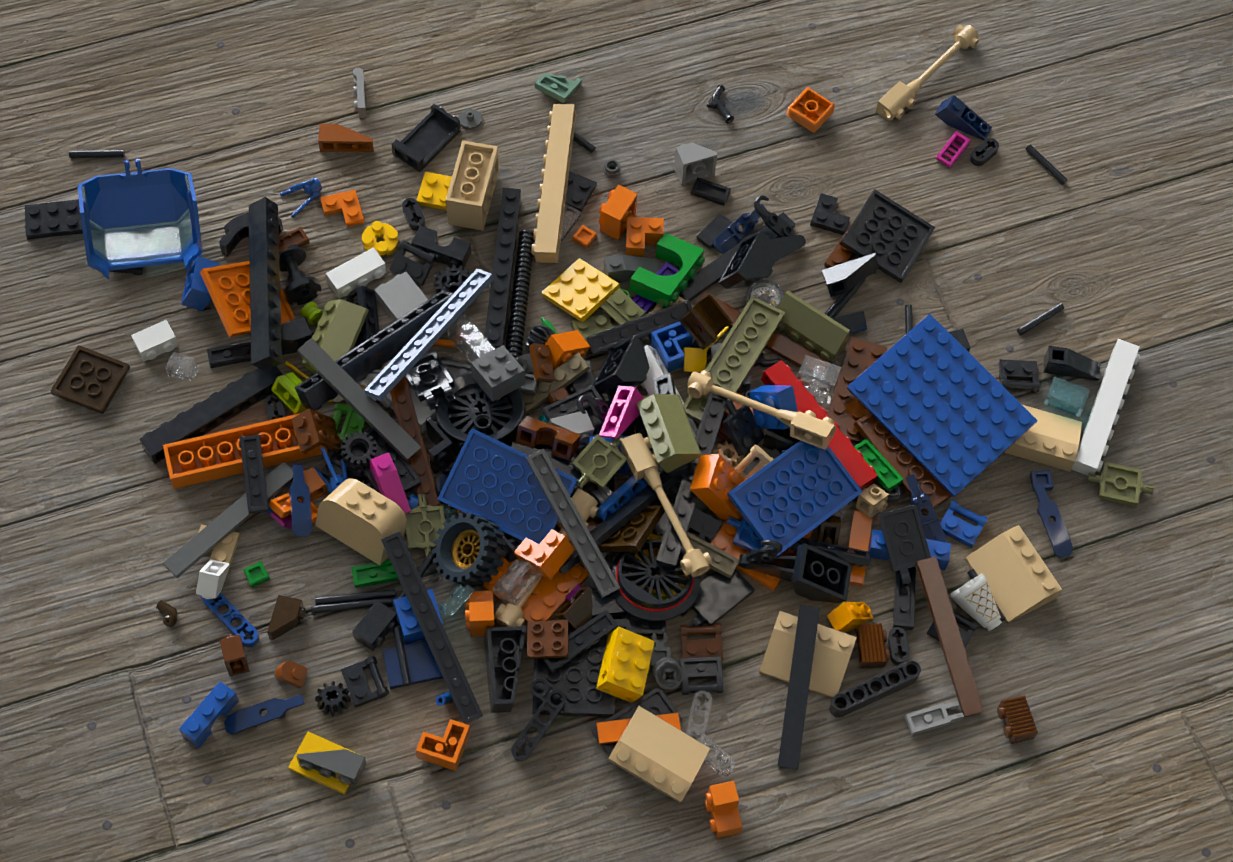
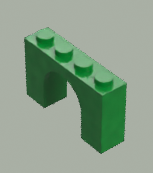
(666, 289)

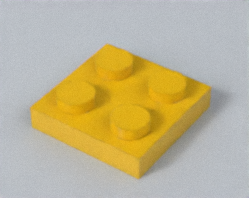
(434, 190)

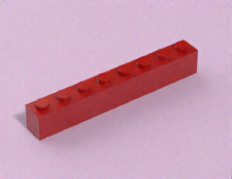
(840, 444)

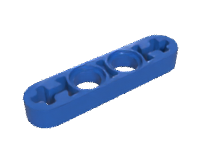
(624, 490)
(228, 617)

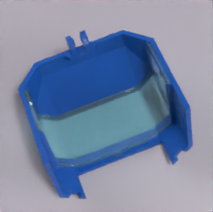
(139, 219)

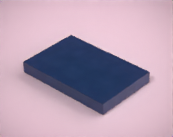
(420, 664)

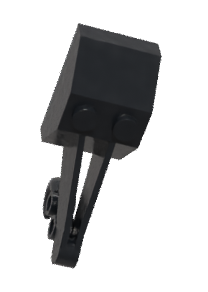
(759, 253)
(623, 367)
(815, 572)

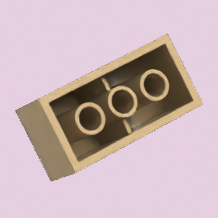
(360, 518)

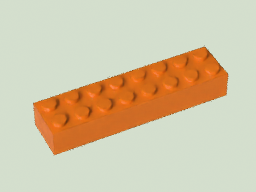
(220, 453)

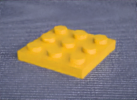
(580, 290)

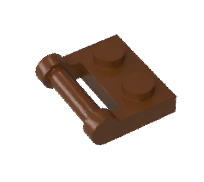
(701, 647)

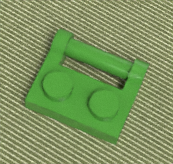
(352, 423)

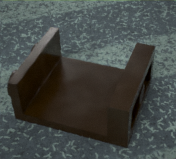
(705, 321)

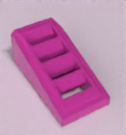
(964, 141)

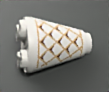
(978, 602)

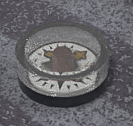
(766, 291)

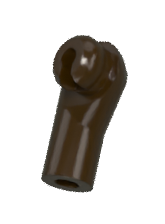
(169, 611)

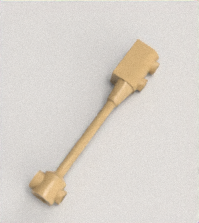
(903, 95)
(802, 425)
(645, 465)
(511, 614)

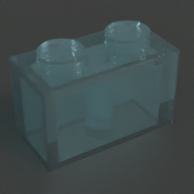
(1066, 396)

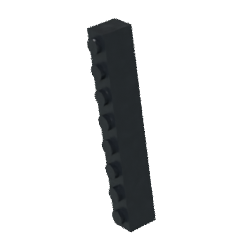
(211, 412)

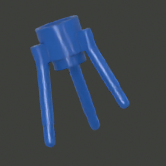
(311, 187)
(335, 480)

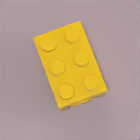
(625, 664)

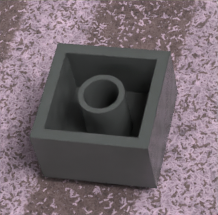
(498, 373)

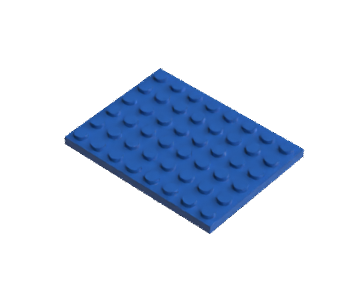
(941, 405)

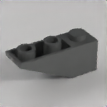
(339, 764)

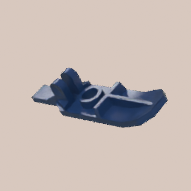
(732, 234)
(300, 511)
(930, 522)
(1056, 531)
(251, 716)

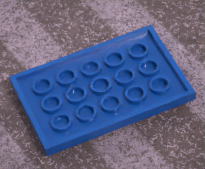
(500, 486)
(794, 493)

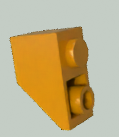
(850, 615)

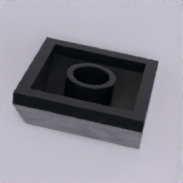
(779, 439)

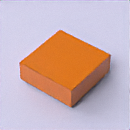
(584, 236)

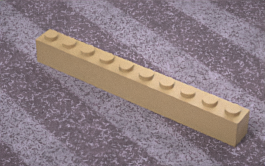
(555, 183)

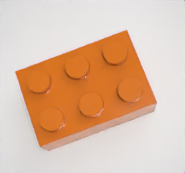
(713, 481)

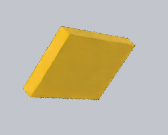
(314, 743)

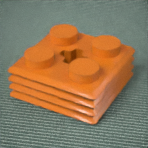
(810, 110)

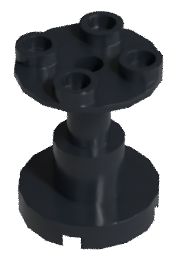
(300, 288)

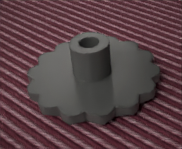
(470, 118)

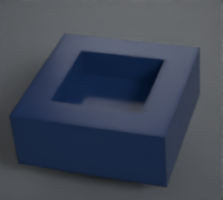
(1042, 476)

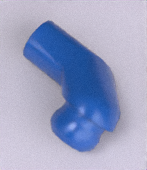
(444, 699)

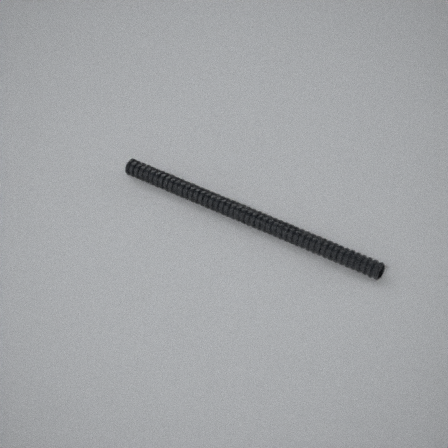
(519, 298)

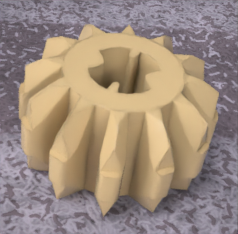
(728, 453)

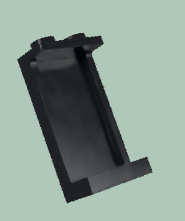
(427, 138)

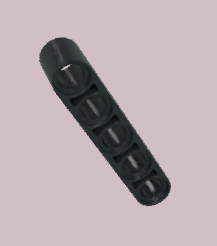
(868, 695)

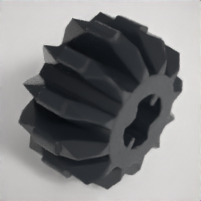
(539, 335)
(335, 704)

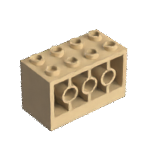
(472, 185)

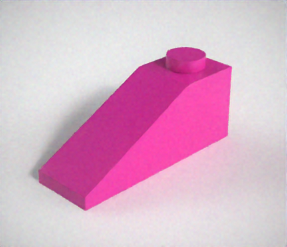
(621, 412)
(388, 480)

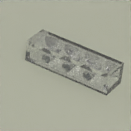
(468, 338)

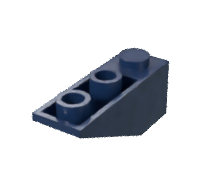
(961, 117)

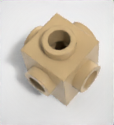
(872, 501)

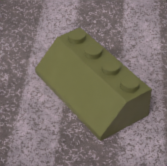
(338, 328)
(812, 328)
(669, 430)

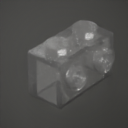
(516, 582)

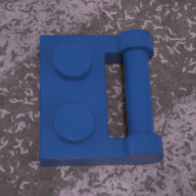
(960, 529)

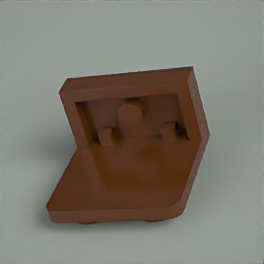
(315, 430)
(547, 639)

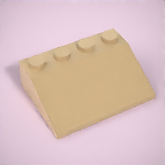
(1050, 441)
(1015, 573)
(829, 659)
(659, 754)

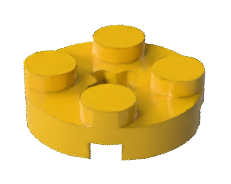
(384, 231)

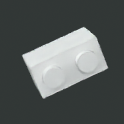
(155, 340)

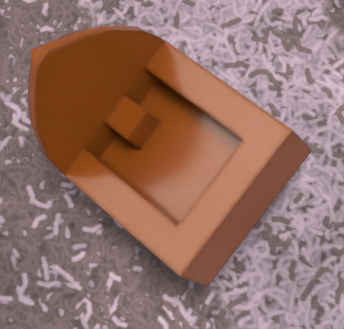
(291, 673)

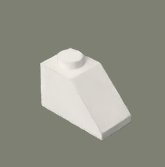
(212, 579)

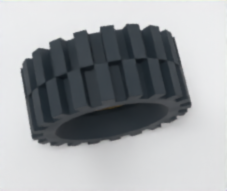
(469, 549)

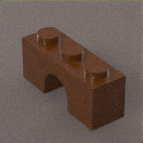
(535, 432)

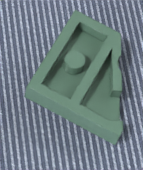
(557, 86)

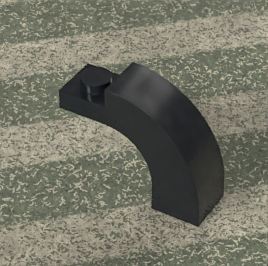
(236, 231)

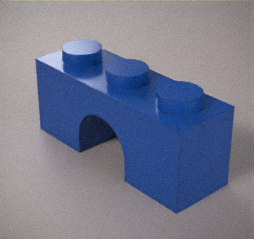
(199, 723)

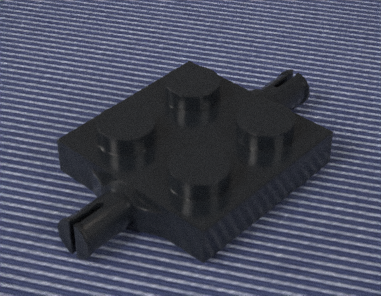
(742, 428)

